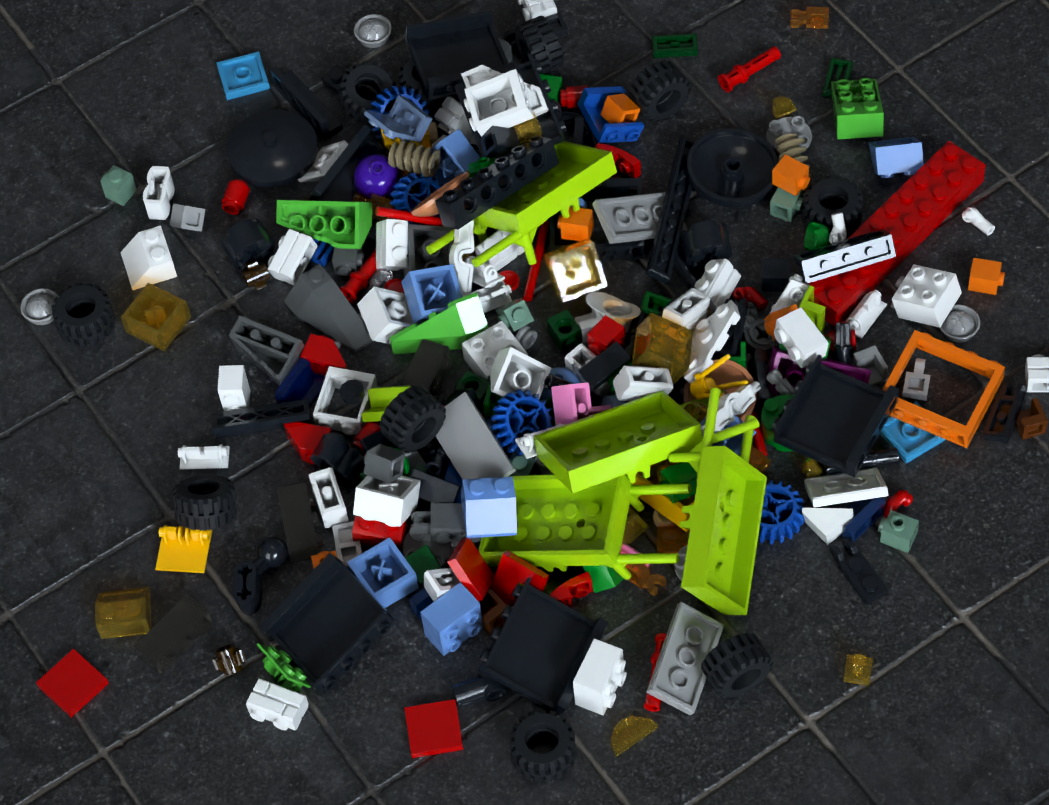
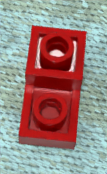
(626, 162)
(575, 587)

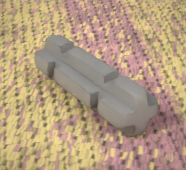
(782, 385)

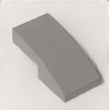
(345, 546)

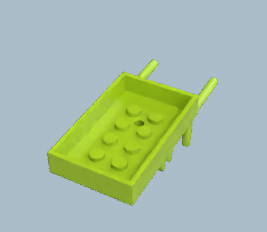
(528, 208)
(624, 440)
(722, 519)
(576, 527)

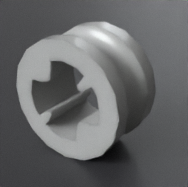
(526, 337)

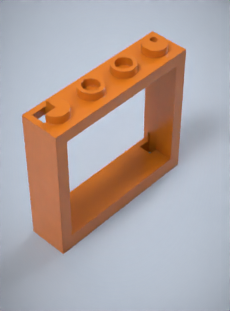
(934, 422)

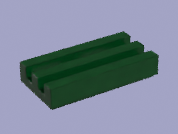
(678, 46)
(826, 91)

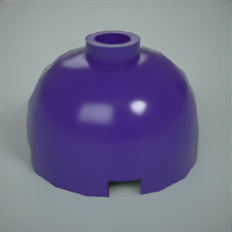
(375, 176)

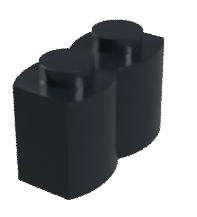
(337, 454)

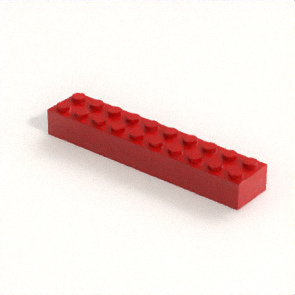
(910, 218)

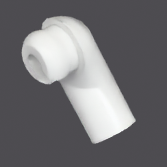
(975, 217)
(838, 231)

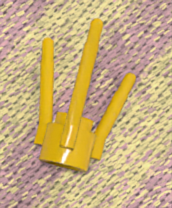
(701, 386)

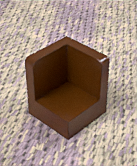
(1031, 421)
(492, 610)

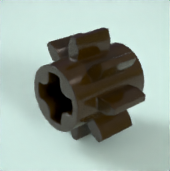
(256, 275)
(229, 659)

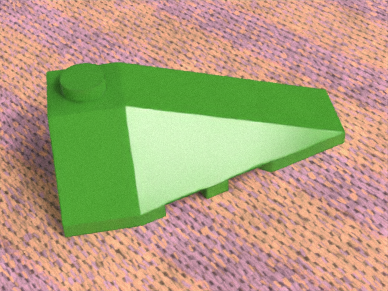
(333, 222)
(449, 328)

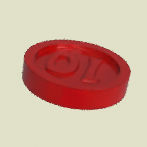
(511, 279)
(394, 285)

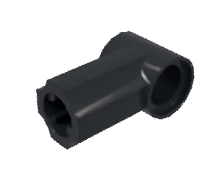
(477, 690)

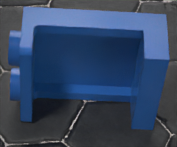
(591, 105)

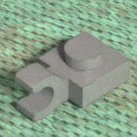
(917, 383)

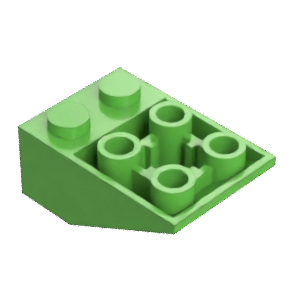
(857, 108)

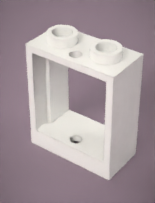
(507, 118)
(334, 379)

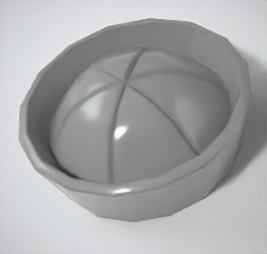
(373, 30)
(38, 306)
(960, 324)

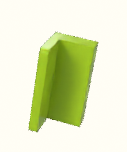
(814, 311)
(379, 399)

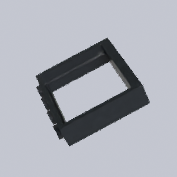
(608, 189)

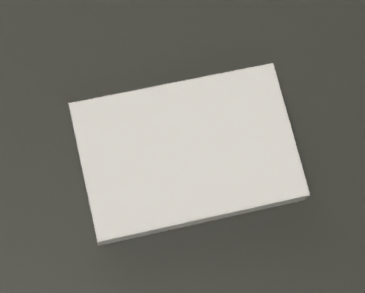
(845, 488)

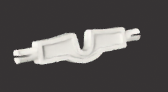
(462, 245)
(734, 404)

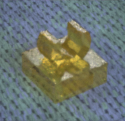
(528, 129)
(858, 669)

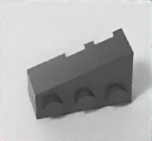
(267, 348)

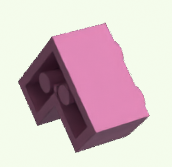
(573, 403)

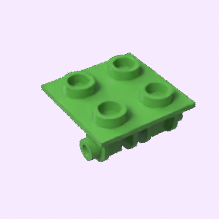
(281, 669)

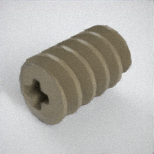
(789, 145)
(414, 158)

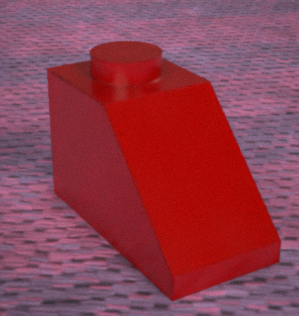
(322, 353)
(305, 438)

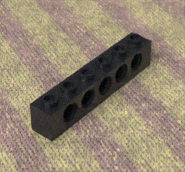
(496, 182)

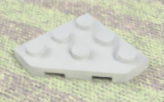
(504, 99)
(710, 336)

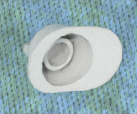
(614, 308)

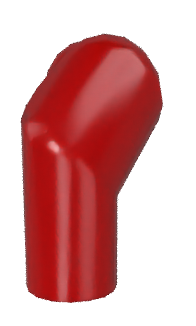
(750, 295)
(900, 498)

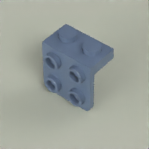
(403, 121)

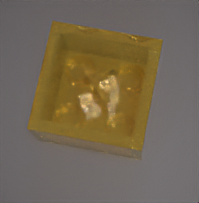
(575, 270)
(156, 316)
(663, 346)

